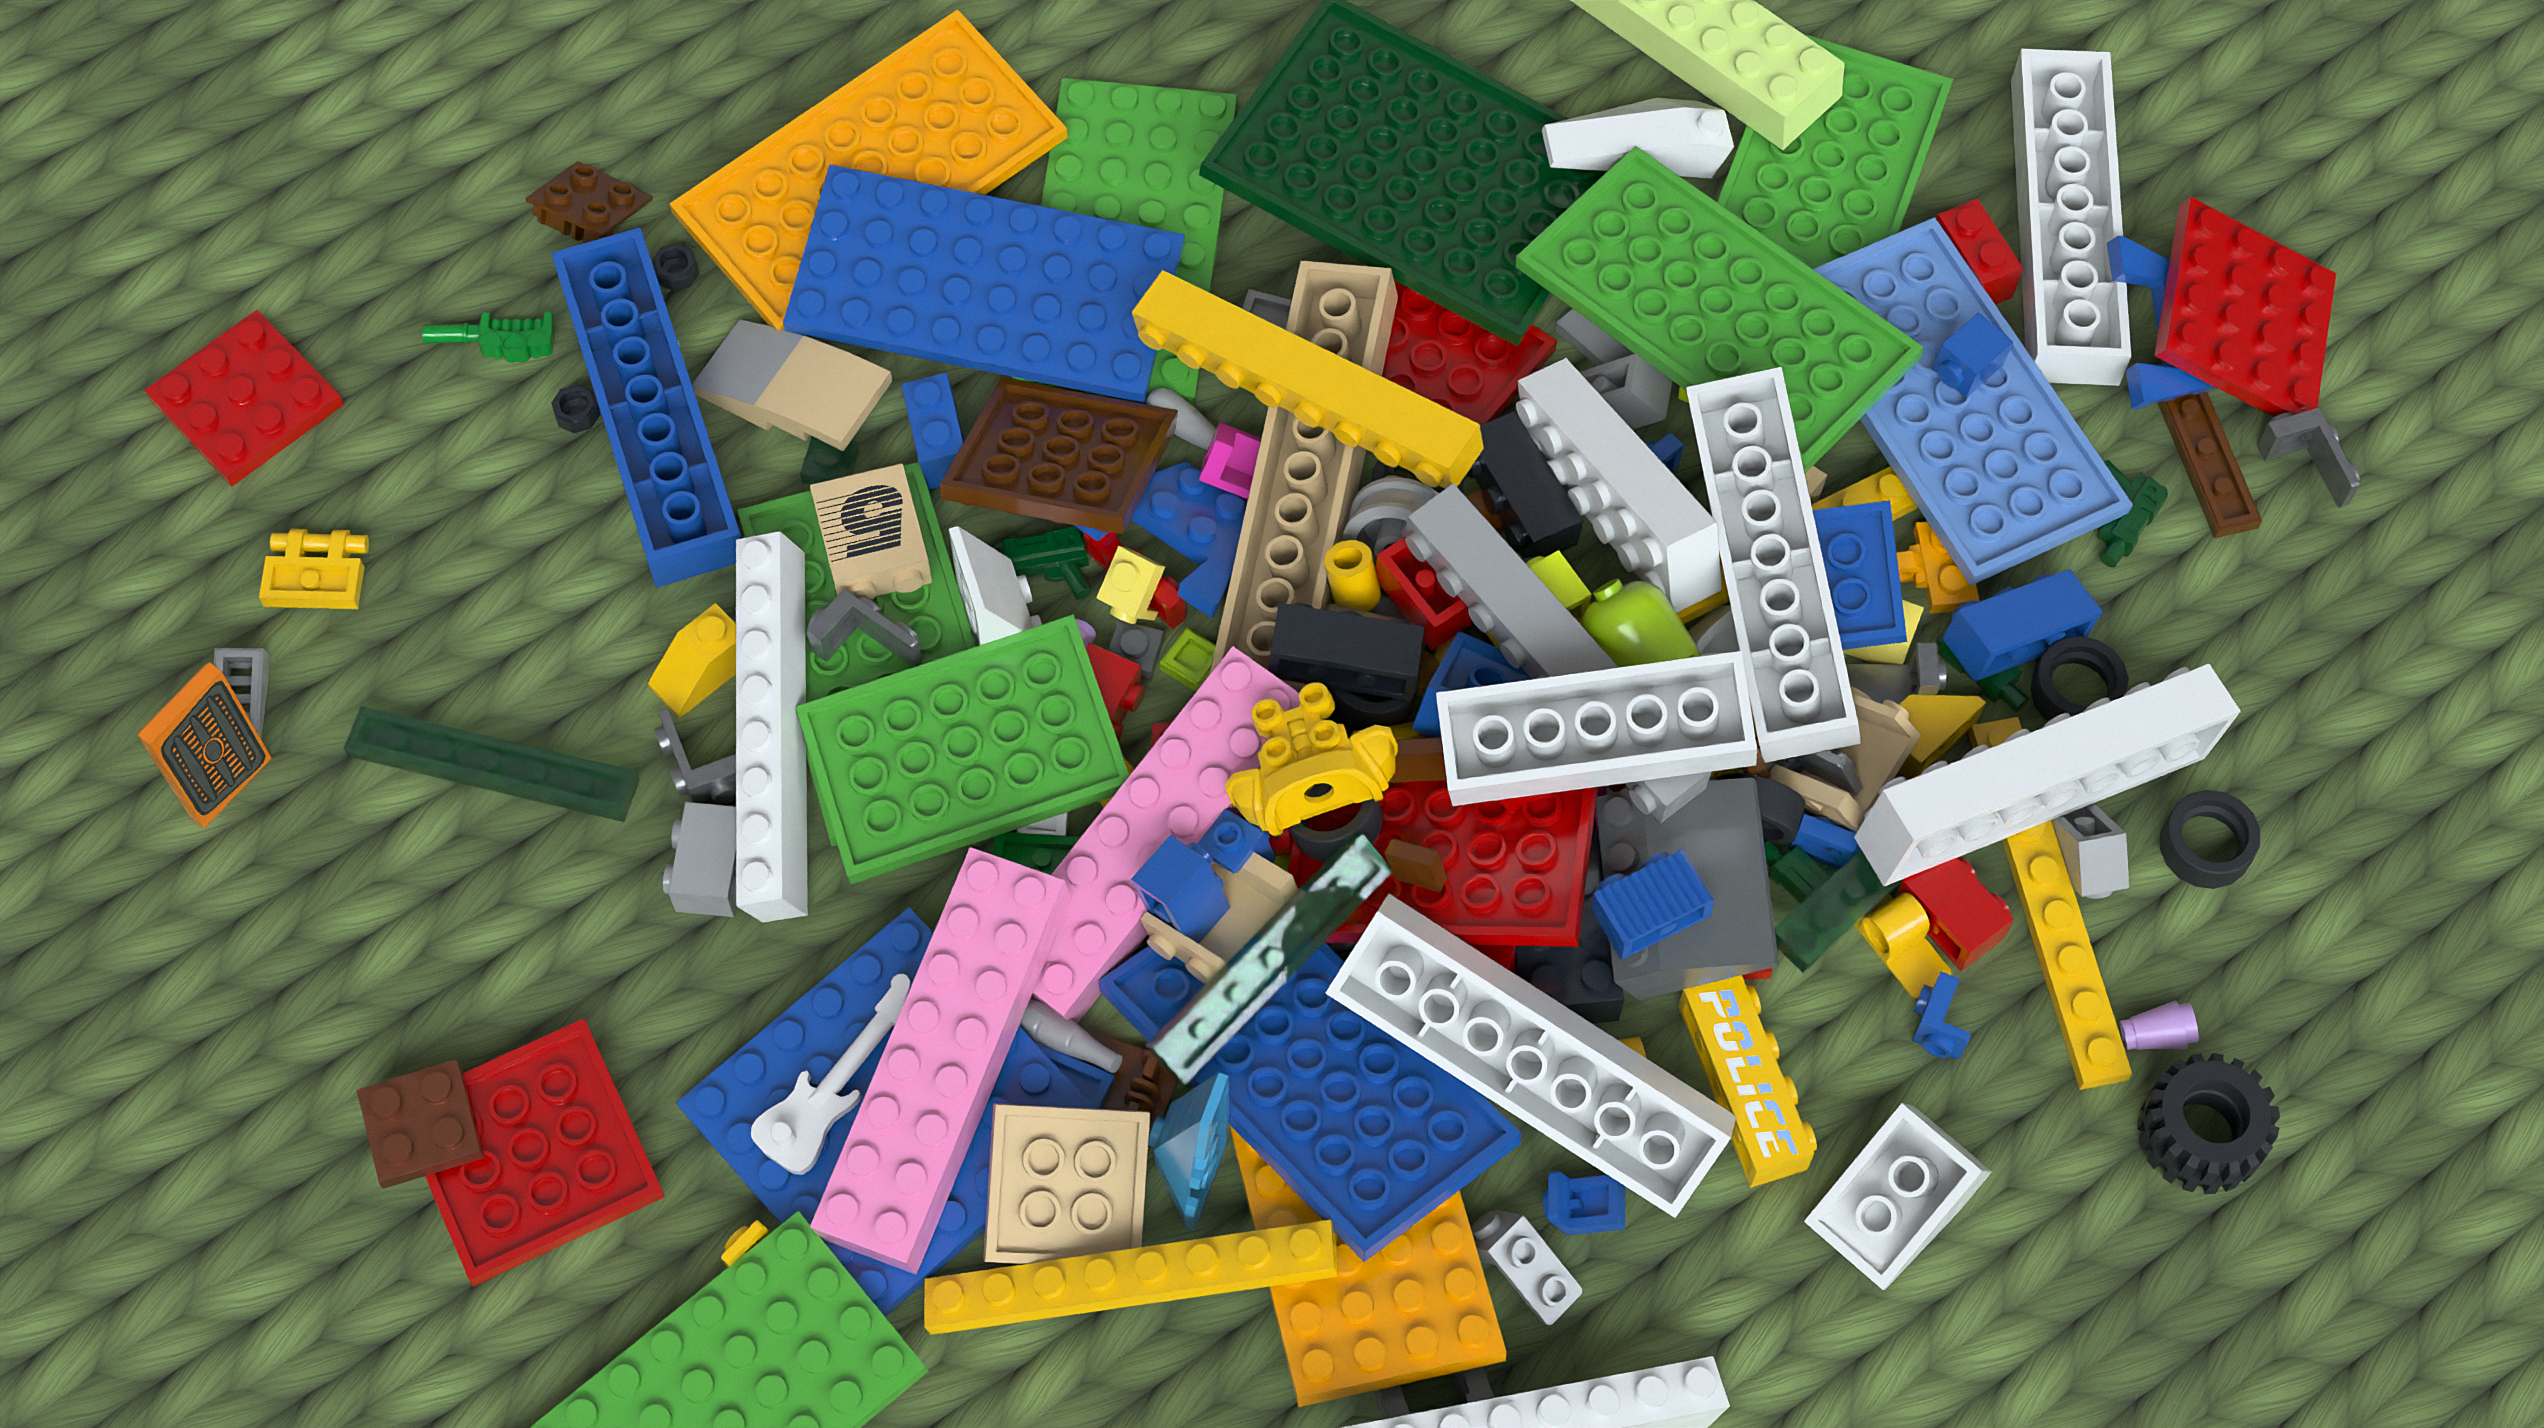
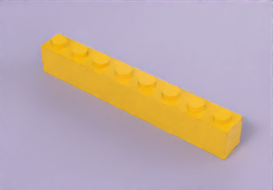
(1308, 381)

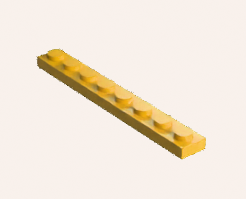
(2061, 942)
(1131, 1277)

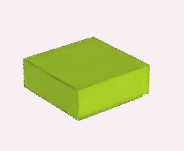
(1189, 659)

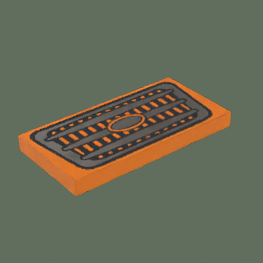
(205, 745)

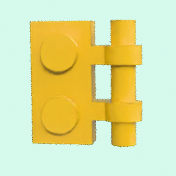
(314, 581)

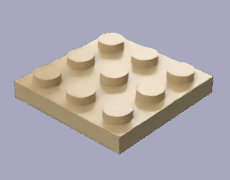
(1064, 1182)

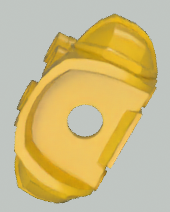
(1309, 753)

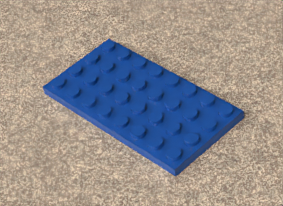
(980, 282)
(1332, 1099)

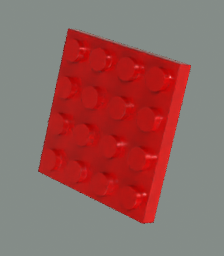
(2245, 312)
(1458, 360)
(553, 1154)

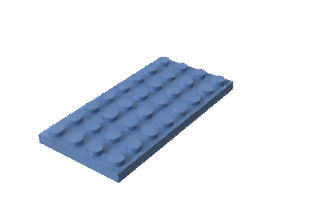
(1987, 470)

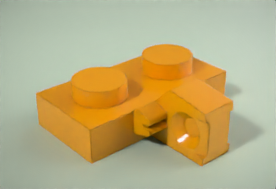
(1934, 570)

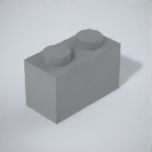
(704, 861)

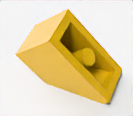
(696, 661)
(1941, 722)

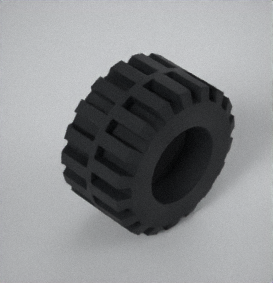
(2230, 1093)

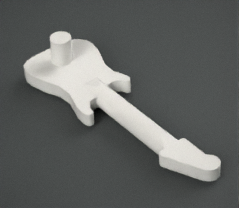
(797, 1127)

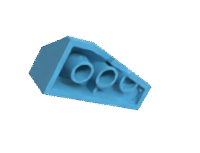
(1192, 1144)

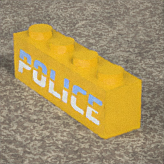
(1747, 1079)

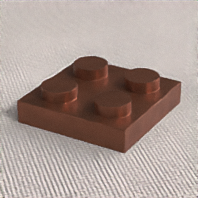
(419, 1123)

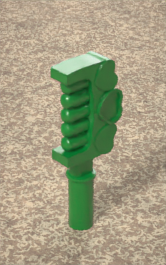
(496, 339)

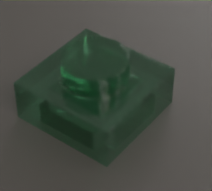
(827, 462)

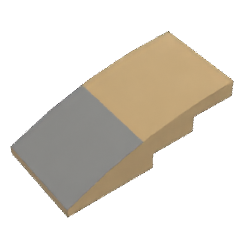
(792, 383)

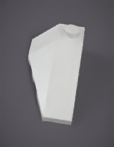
(1676, 132)

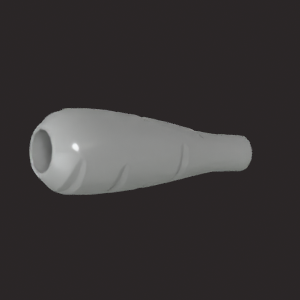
(1190, 423)
(1066, 1036)

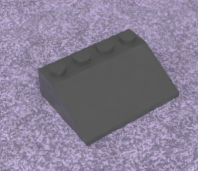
(1727, 848)

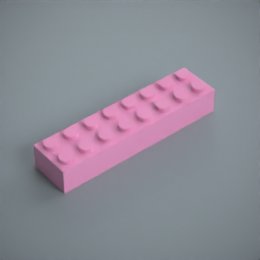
(1169, 793)
(942, 1061)

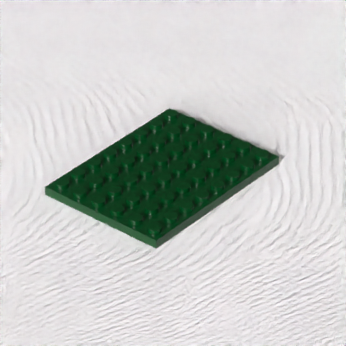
(1403, 164)

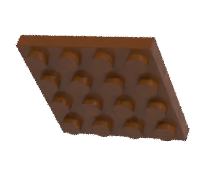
(1060, 455)

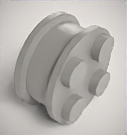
(1382, 511)

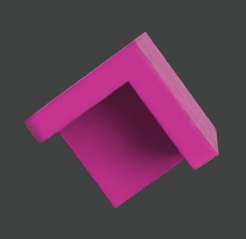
(1230, 460)

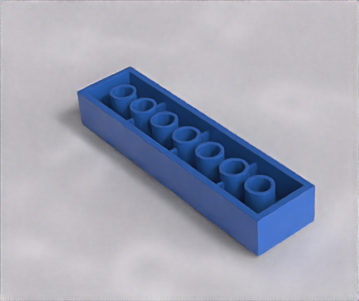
(648, 407)

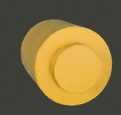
(1352, 575)

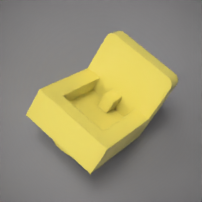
(1131, 585)

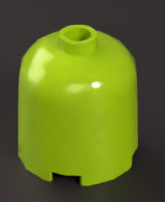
(1637, 625)

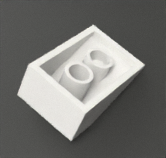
(990, 589)
(1897, 1195)

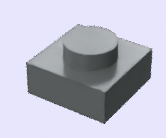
(1138, 645)

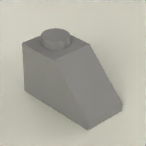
(1632, 389)
(2093, 851)

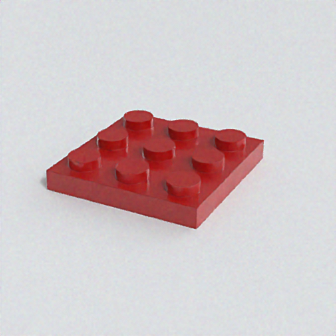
(244, 397)

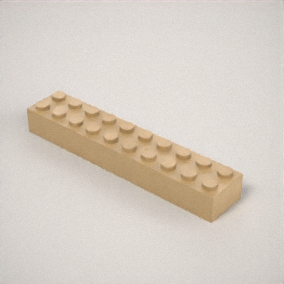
(1304, 472)

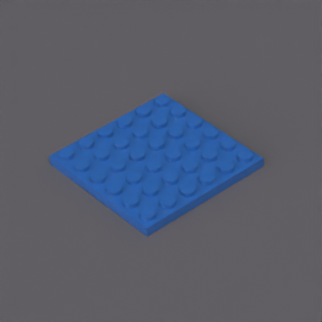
(813, 1039)

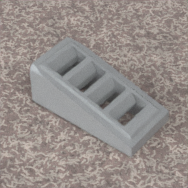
(247, 658)

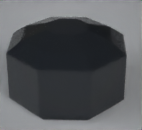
(675, 267)
(575, 408)

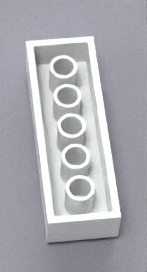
(1621, 485)
(1597, 728)

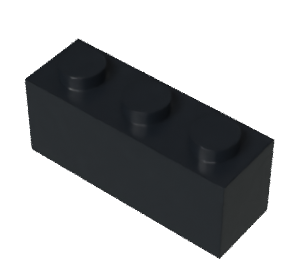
(1524, 490)
(1346, 651)

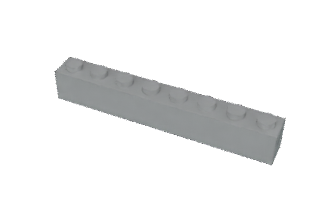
(1521, 615)

